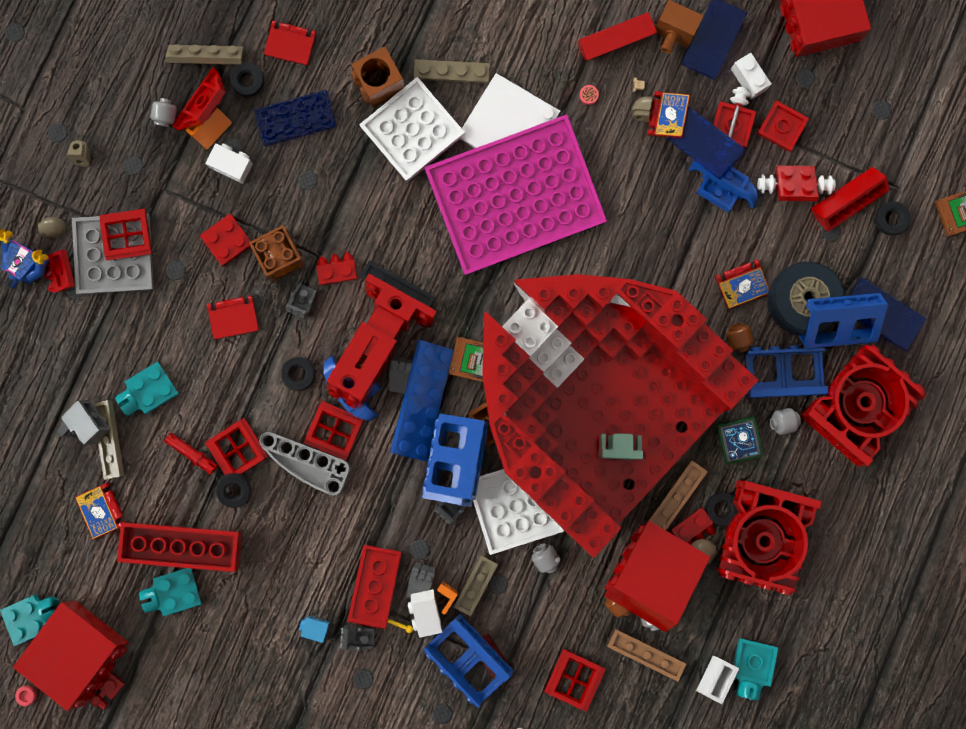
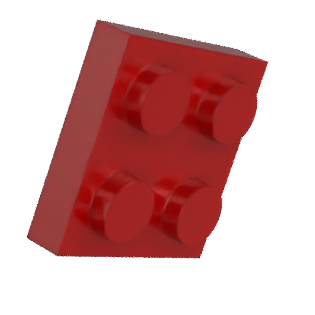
(783, 126)
(226, 240)

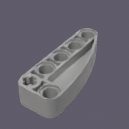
(307, 470)

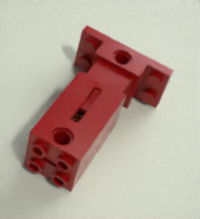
(375, 341)

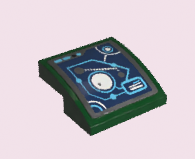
(739, 440)

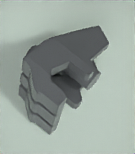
(301, 301)
(399, 374)
(449, 511)
(420, 578)
(357, 637)

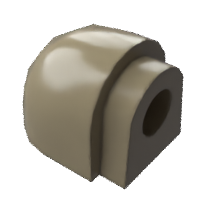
(642, 109)
(79, 153)
(52, 227)
(706, 547)

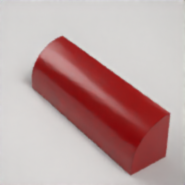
(616, 36)
(850, 198)

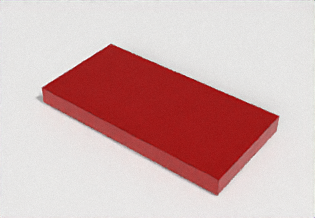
(374, 587)

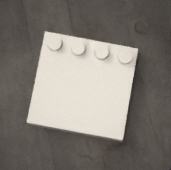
(503, 112)
(412, 129)
(509, 515)

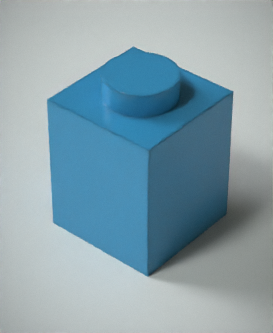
(314, 628)

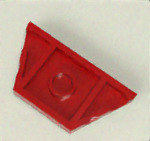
(202, 102)

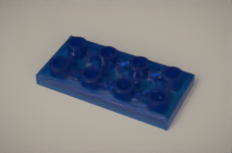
(714, 38)
(295, 118)
(708, 145)
(900, 321)

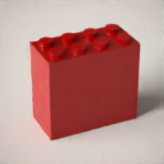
(824, 24)
(656, 576)
(71, 655)

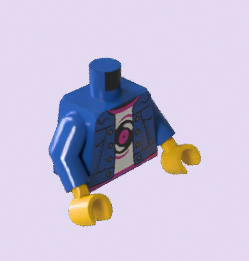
(20, 261)

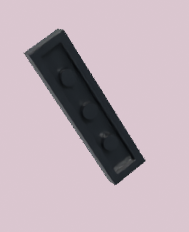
(398, 283)

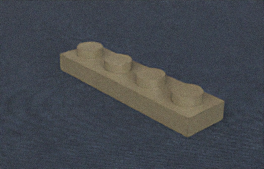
(204, 54)
(452, 71)
(109, 444)

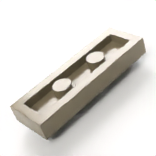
(475, 585)

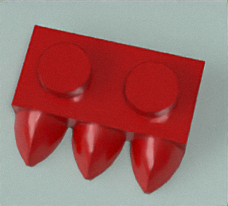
(336, 270)
(59, 272)
(693, 526)

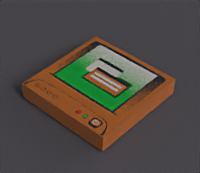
(953, 213)
(467, 359)

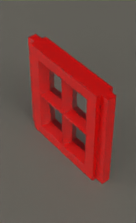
(123, 217)
(251, 440)
(327, 446)
(590, 687)

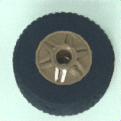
(788, 291)

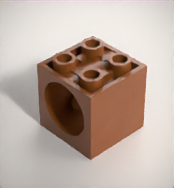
(377, 61)
(277, 253)

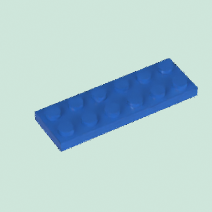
(422, 400)

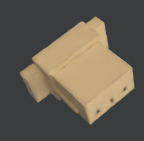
(638, 85)

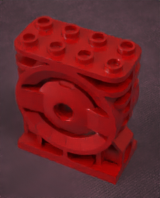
(901, 398)
(781, 573)

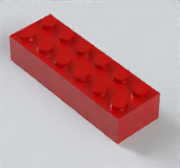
(179, 546)

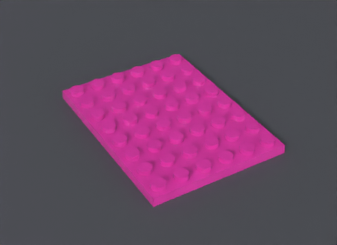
(515, 194)

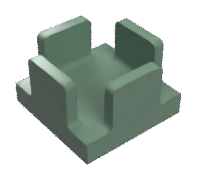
(620, 447)

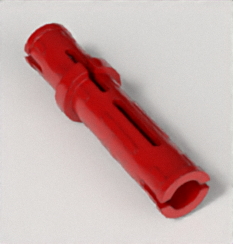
(193, 455)

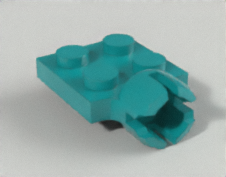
(146, 391)
(171, 593)
(27, 617)
(755, 666)

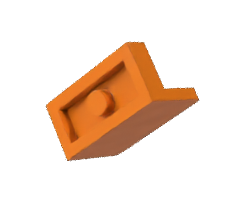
(211, 130)
(449, 592)

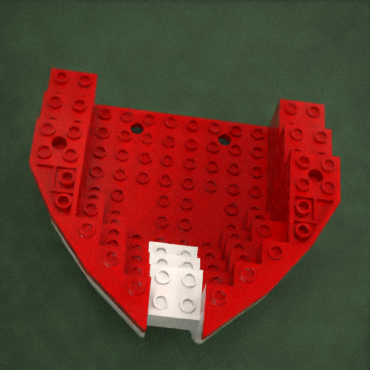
(593, 366)

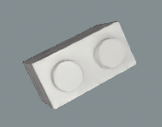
(751, 75)
(229, 163)
(426, 613)
(717, 679)

